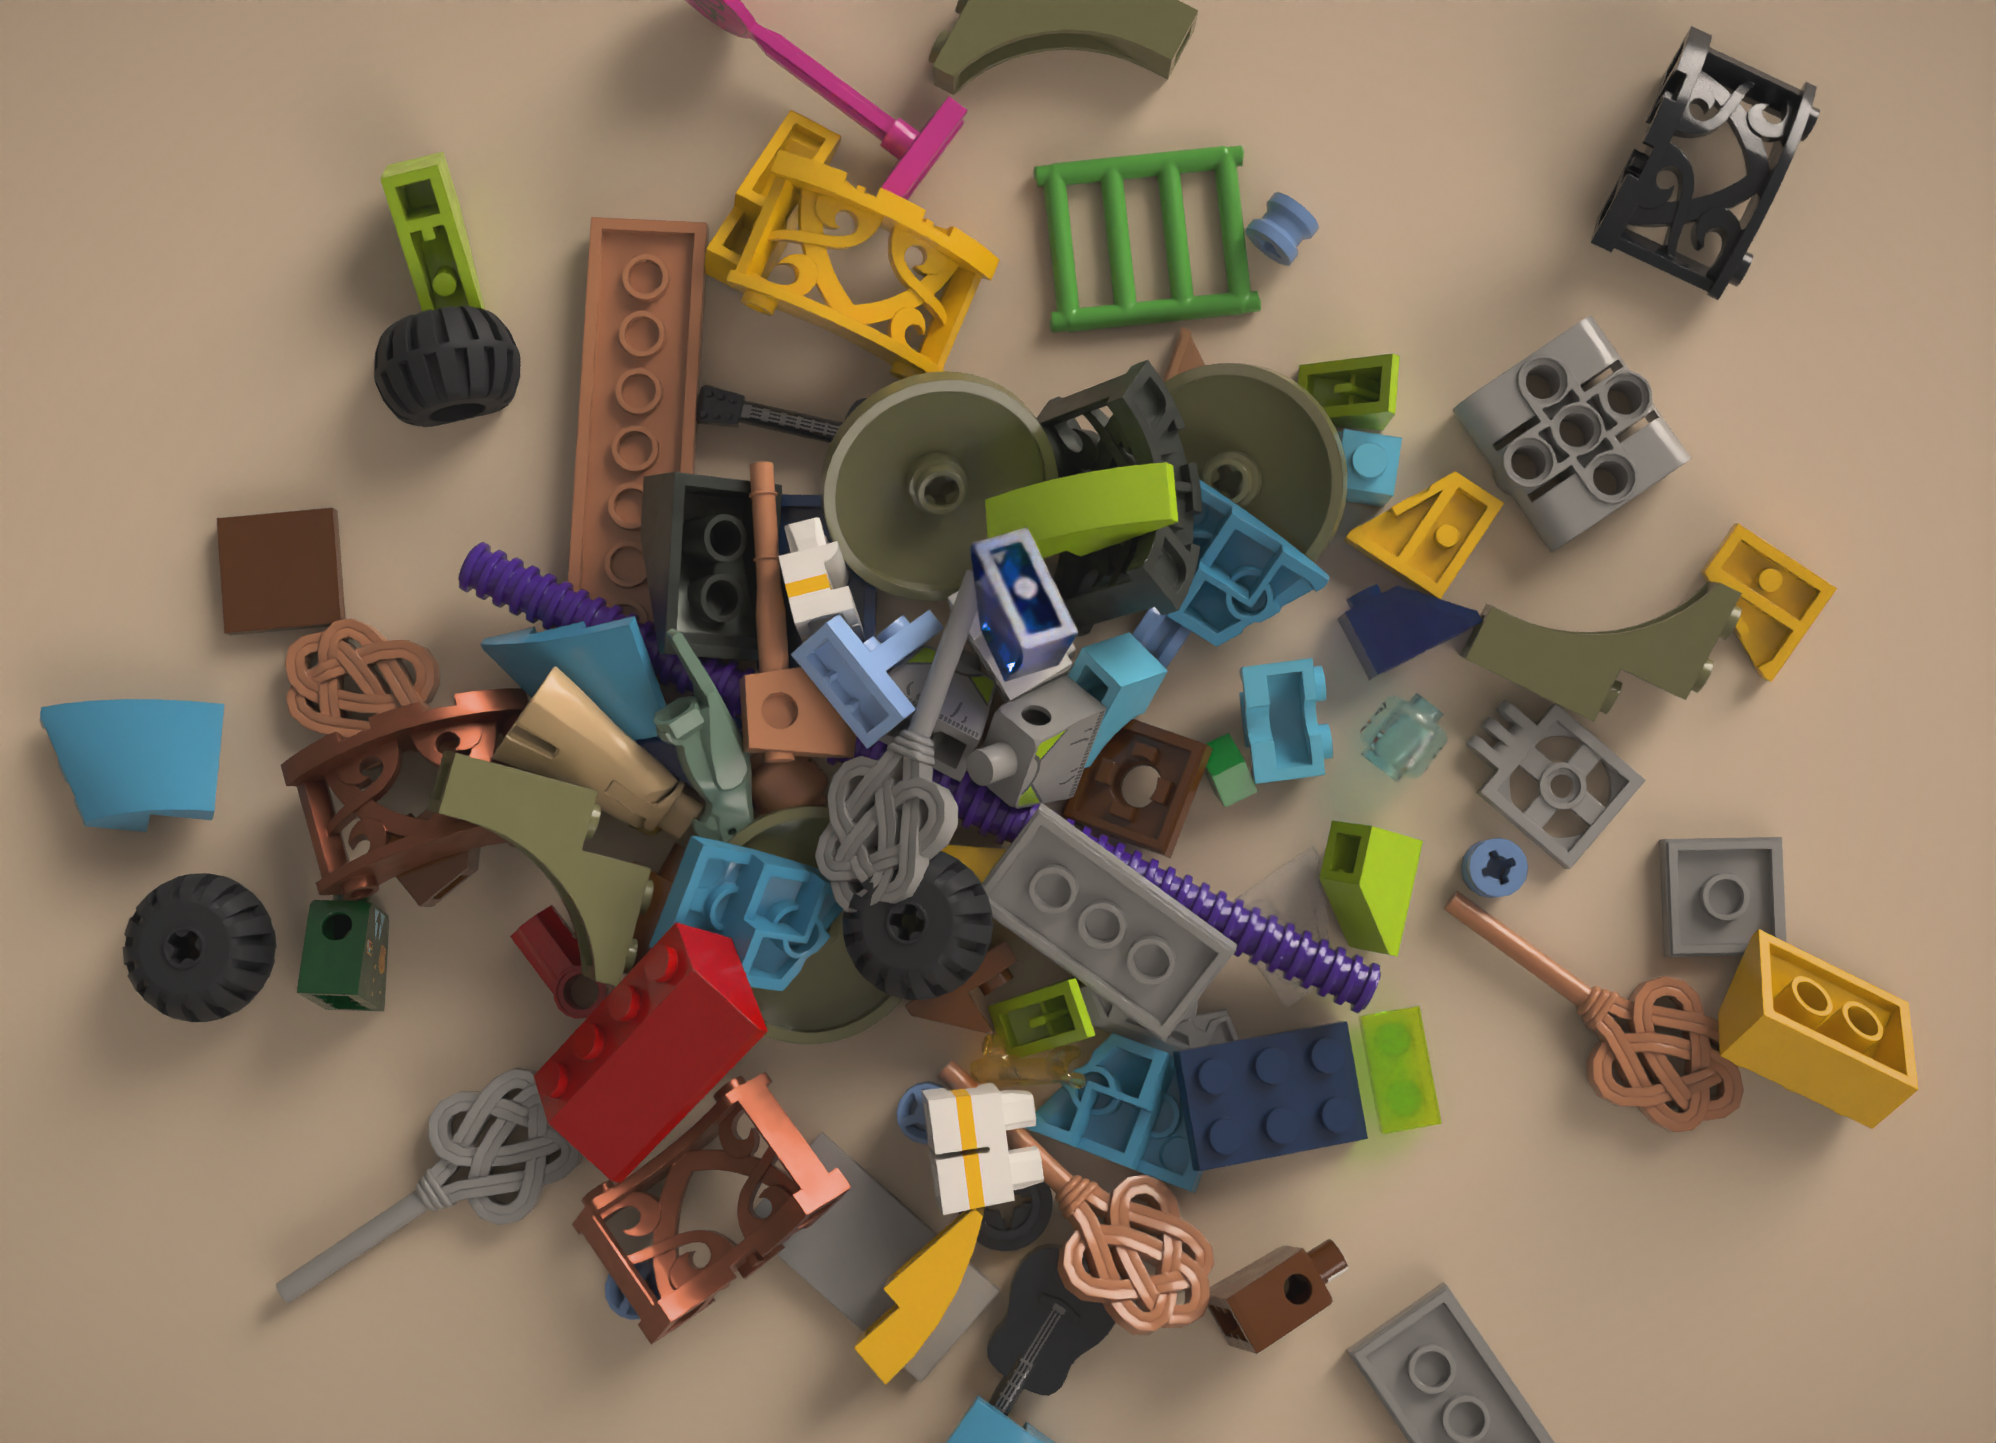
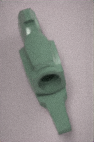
(708, 750)

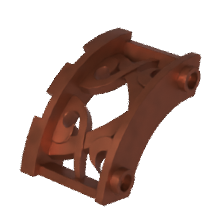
(339, 764)
(795, 1198)

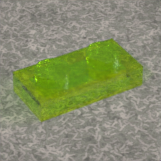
(1399, 1069)

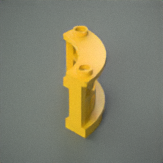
(823, 192)

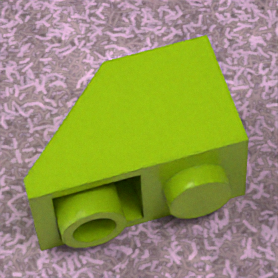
(1370, 883)

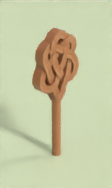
(341, 658)
(1703, 1064)
(1119, 1245)

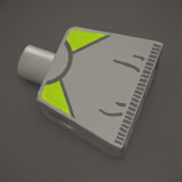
(962, 712)
(1038, 744)

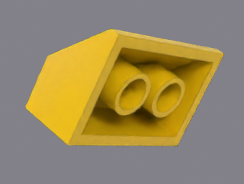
(1818, 1031)

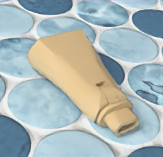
(577, 743)

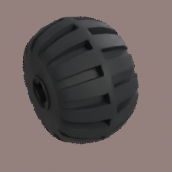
(446, 366)
(233, 942)
(932, 960)

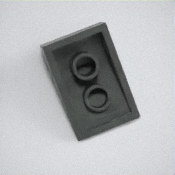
(701, 562)

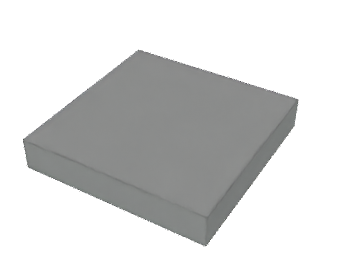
(1720, 894)

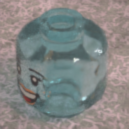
(1403, 736)

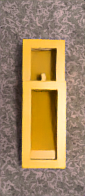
(795, 136)
(921, 1296)

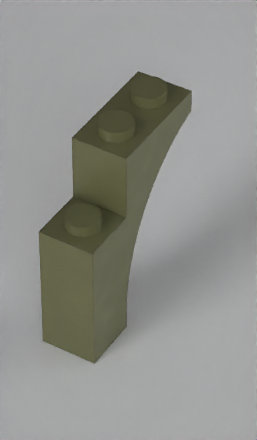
(1001, 30)
(1583, 667)
(549, 826)

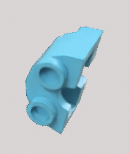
(1282, 720)

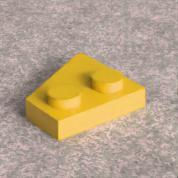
(1429, 533)
(1776, 599)

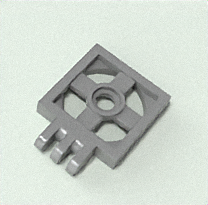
(1517, 748)

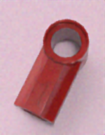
(556, 958)

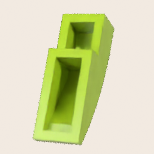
(1088, 508)

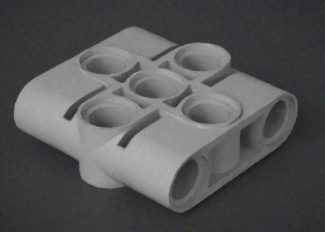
(1567, 366)

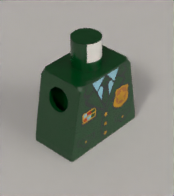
(344, 969)

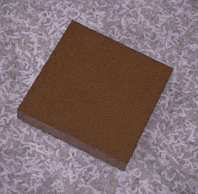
(280, 571)

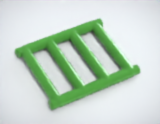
(1167, 168)

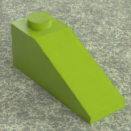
(432, 232)

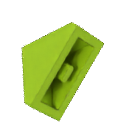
(1354, 390)
(1042, 1018)

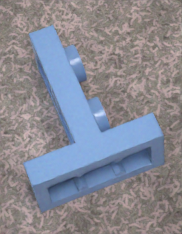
(856, 673)

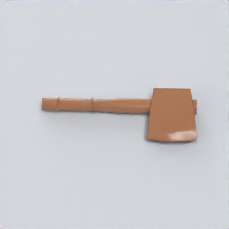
(779, 705)

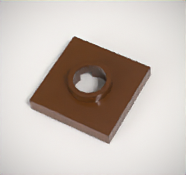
(1100, 797)

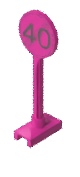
(914, 149)

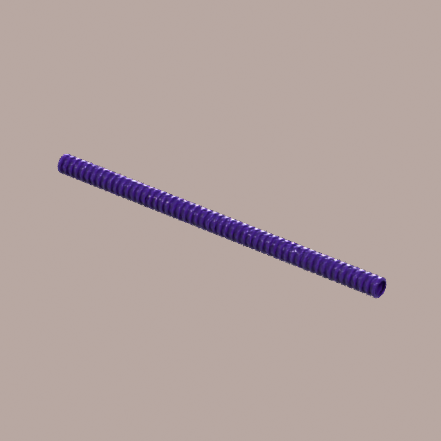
(978, 806)

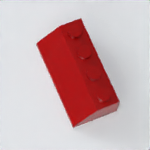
(651, 1050)

